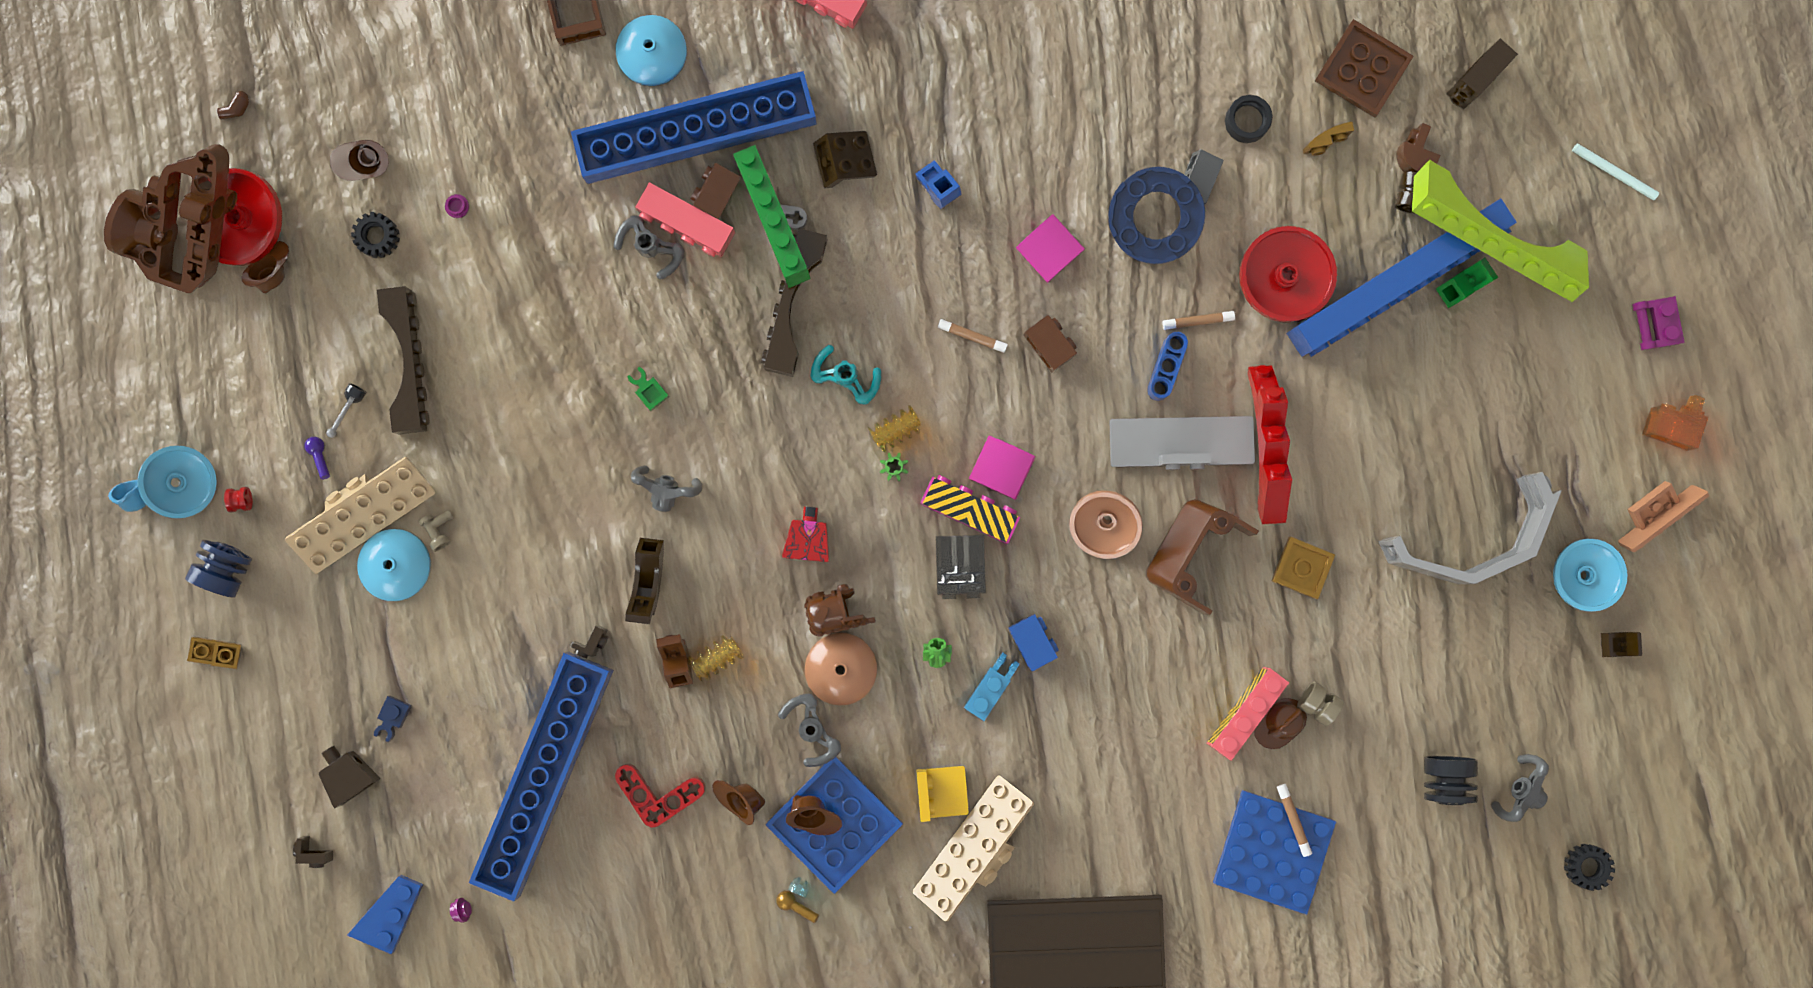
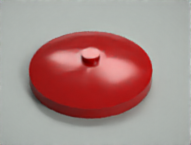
(253, 223)
(1288, 274)

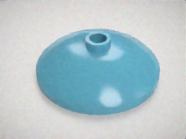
(654, 64)
(195, 477)
(409, 565)
(1604, 575)

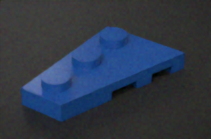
(388, 916)

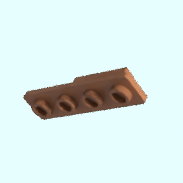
(1658, 512)

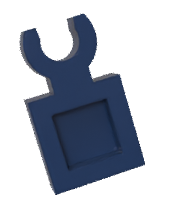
(393, 715)

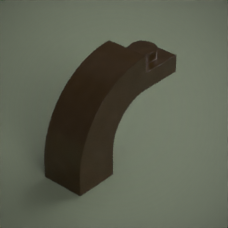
(647, 581)

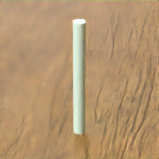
(1615, 171)

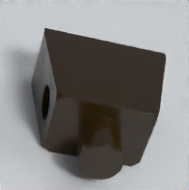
(345, 776)

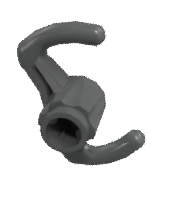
(645, 237)
(664, 489)
(832, 744)
(1526, 790)

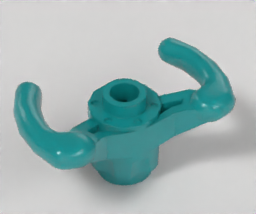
(821, 376)

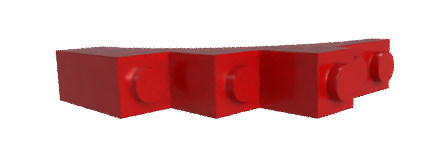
(1273, 444)

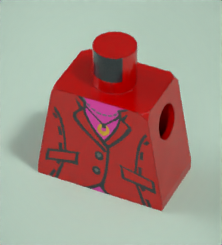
(807, 538)

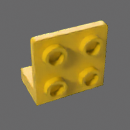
(942, 792)

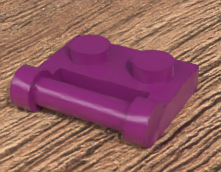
(1665, 323)

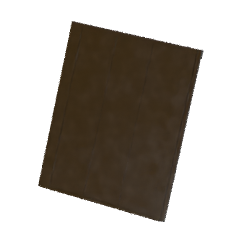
(1077, 942)

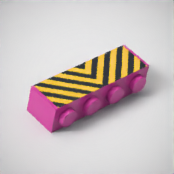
(970, 510)

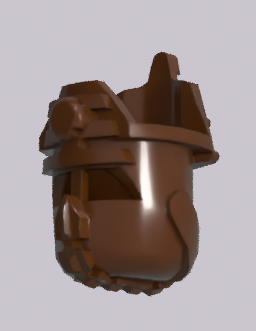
(832, 613)

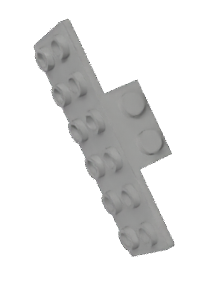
(1182, 442)

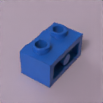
(1033, 642)

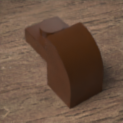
(1411, 154)
(675, 660)

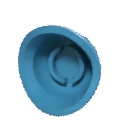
(127, 496)

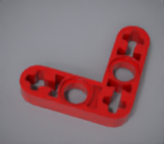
(651, 801)

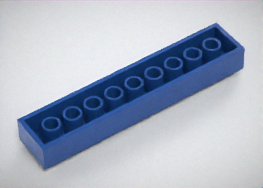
(694, 127)
(1390, 287)
(541, 776)

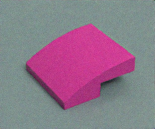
(1050, 248)
(1002, 467)

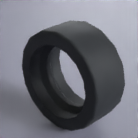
(1256, 102)

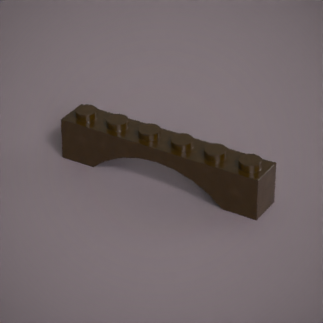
(782, 352)
(408, 409)

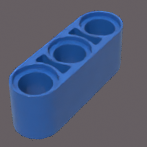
(1174, 356)

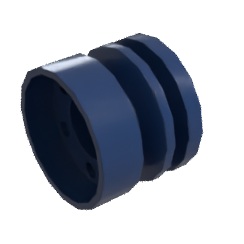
(218, 569)

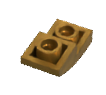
(1324, 140)
(214, 652)

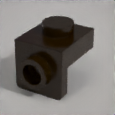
(597, 640)
(1621, 644)
(314, 858)

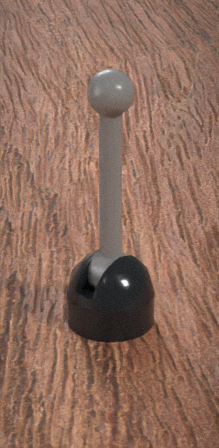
(353, 395)

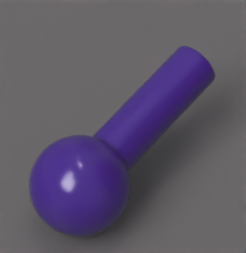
(315, 447)

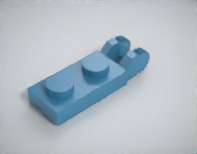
(990, 689)

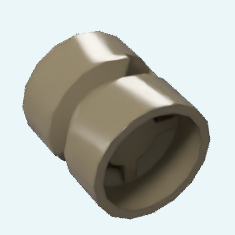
(1323, 705)

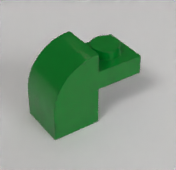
(1466, 282)

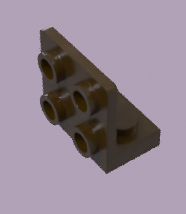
(844, 157)

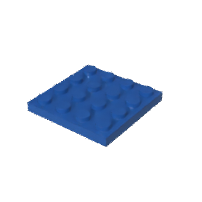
(864, 829)
(1264, 855)

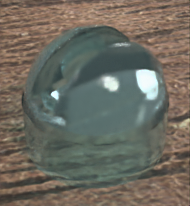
(796, 888)

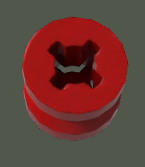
(238, 499)

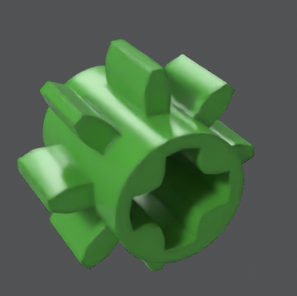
(896, 473)
(937, 652)

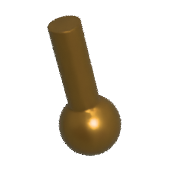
(787, 901)

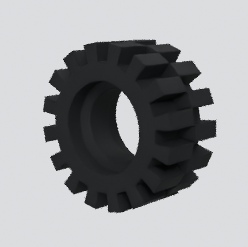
(365, 225)
(1603, 870)

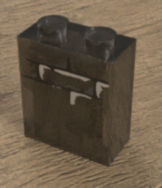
(960, 566)

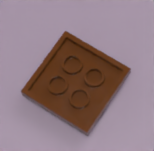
(1364, 68)

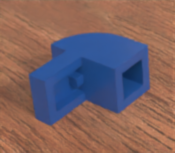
(939, 184)

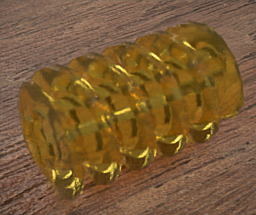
(896, 428)
(715, 658)

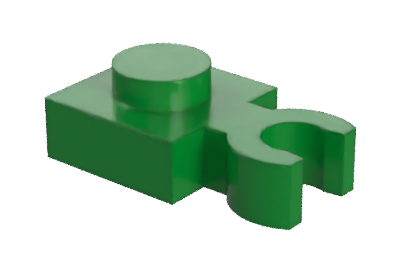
(650, 391)

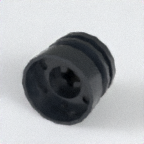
(1451, 779)

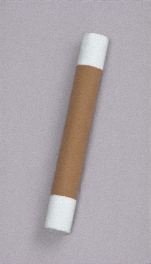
(1198, 320)
(973, 336)
(1294, 820)

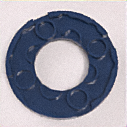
(1132, 191)

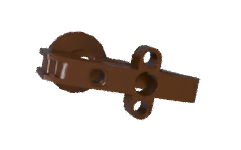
(148, 235)

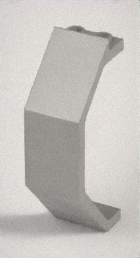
(1541, 506)

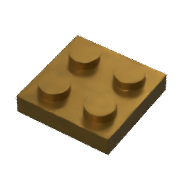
(1303, 568)

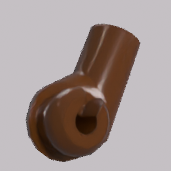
(236, 108)

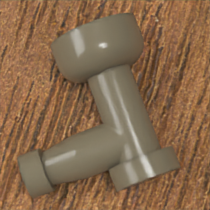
(431, 524)

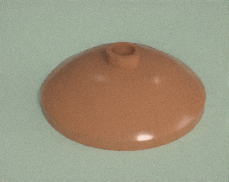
(1105, 537)
(858, 663)

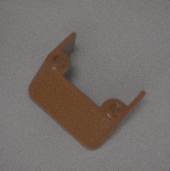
(1182, 542)

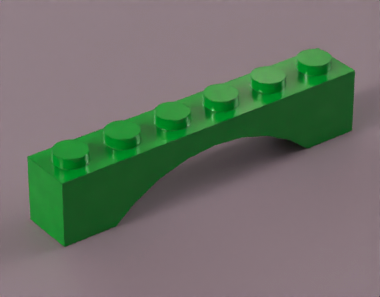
(772, 216)

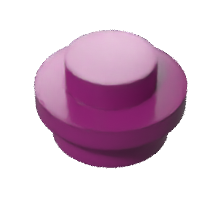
(457, 206)
(460, 910)

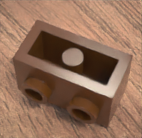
(715, 190)
(1050, 343)

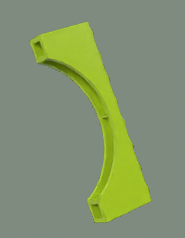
(1443, 204)

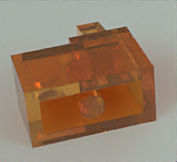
(1678, 428)

